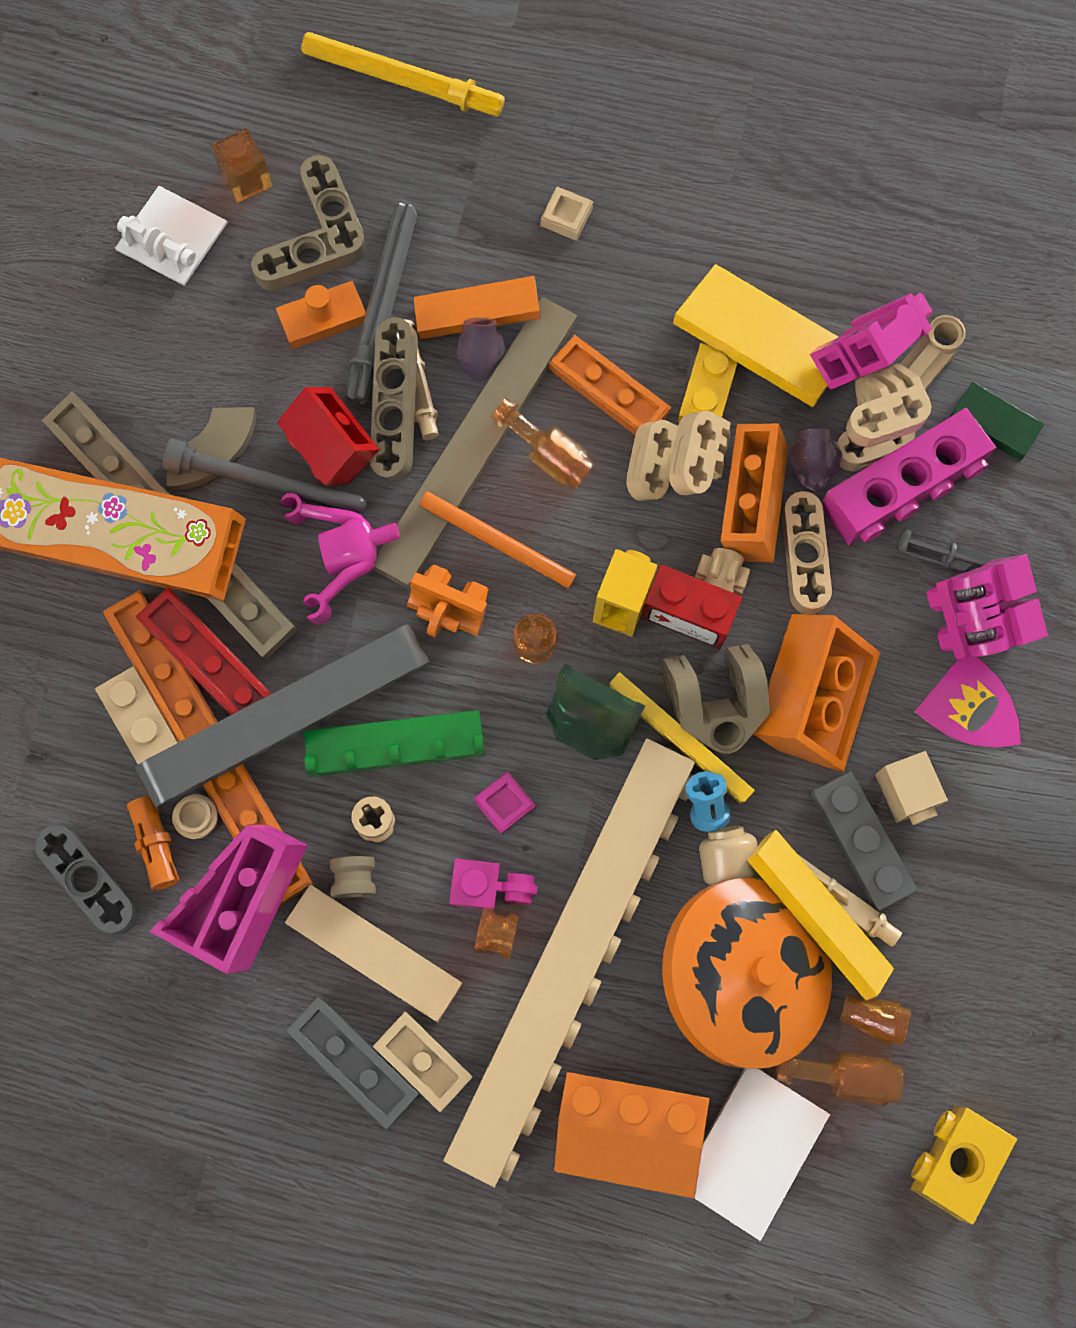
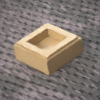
(566, 213)

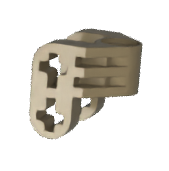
(700, 718)

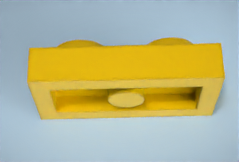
(708, 382)

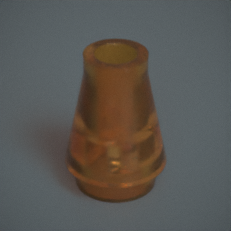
(877, 1018)

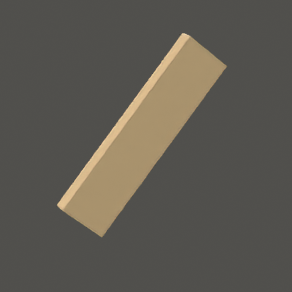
(374, 953)

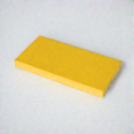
(756, 332)

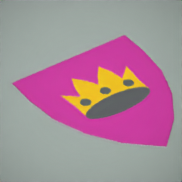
(972, 706)

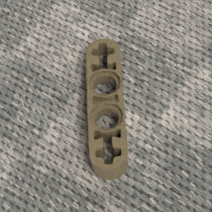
(390, 399)

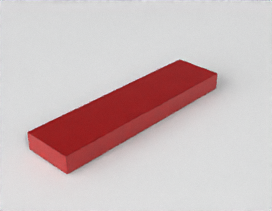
(201, 653)

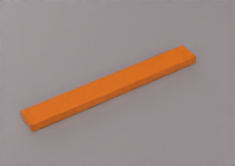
(187, 714)

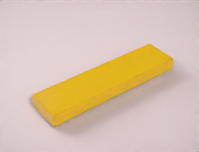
(683, 741)
(821, 915)

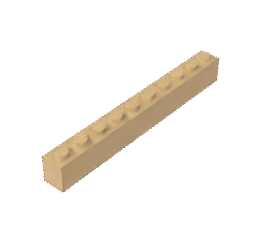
(568, 966)

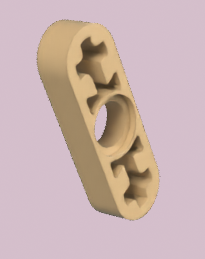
(820, 581)

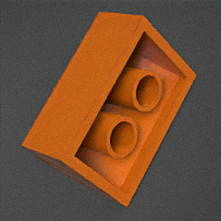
(818, 690)
(630, 1134)

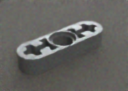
(56, 863)

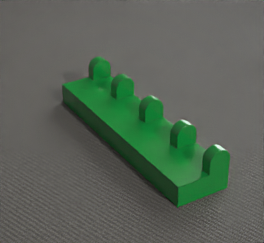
(393, 743)

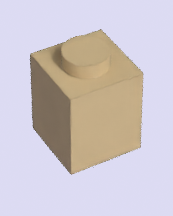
(911, 788)

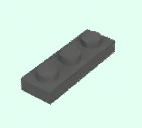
(863, 841)
(352, 1062)

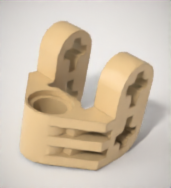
(883, 415)
(680, 454)

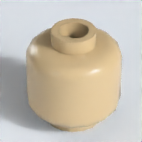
(726, 855)

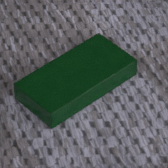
(1004, 424)

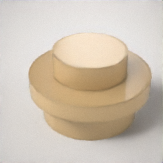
(195, 816)

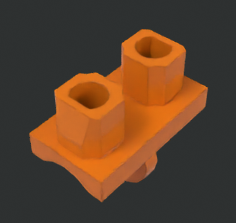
(445, 605)

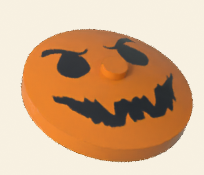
(745, 976)

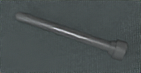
(182, 458)

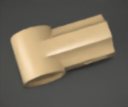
(931, 357)

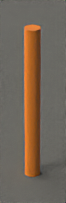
(497, 539)

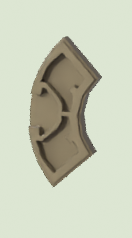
(222, 438)

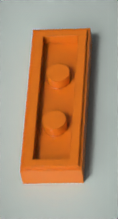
(502, 301)
(607, 385)

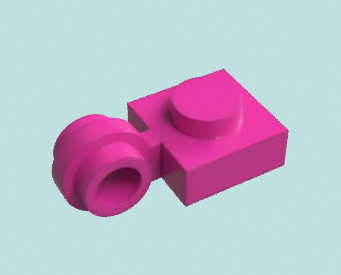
(477, 885)

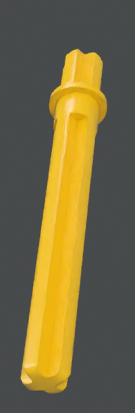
(454, 91)

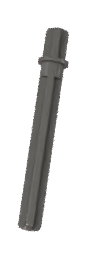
(380, 302)

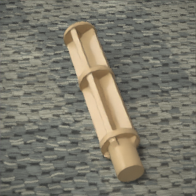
(424, 411)
(864, 915)

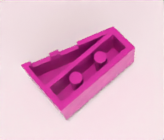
(235, 900)

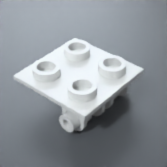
(169, 235)

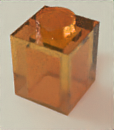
(241, 165)

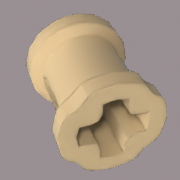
(379, 807)

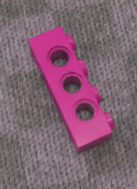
(957, 438)

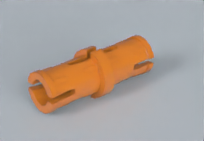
(153, 843)

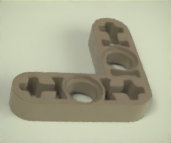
(325, 240)

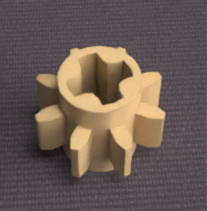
(724, 570)

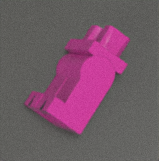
(873, 340)

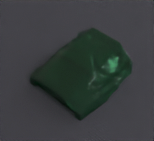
(592, 715)

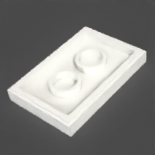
(756, 1150)

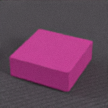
(504, 803)

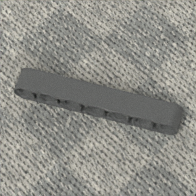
(281, 716)

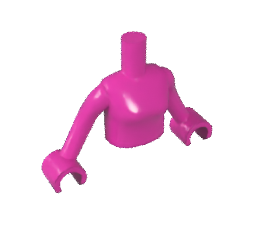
(343, 549)

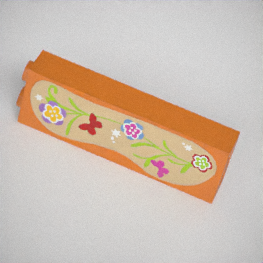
(118, 529)

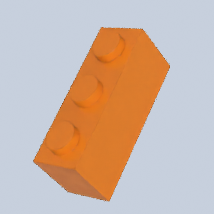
(755, 492)

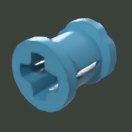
(715, 790)

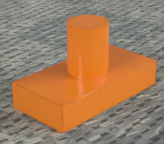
(321, 314)

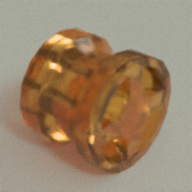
(534, 628)
(496, 933)

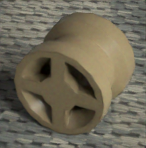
(352, 877)

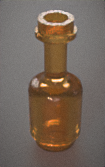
(551, 448)
(852, 1077)

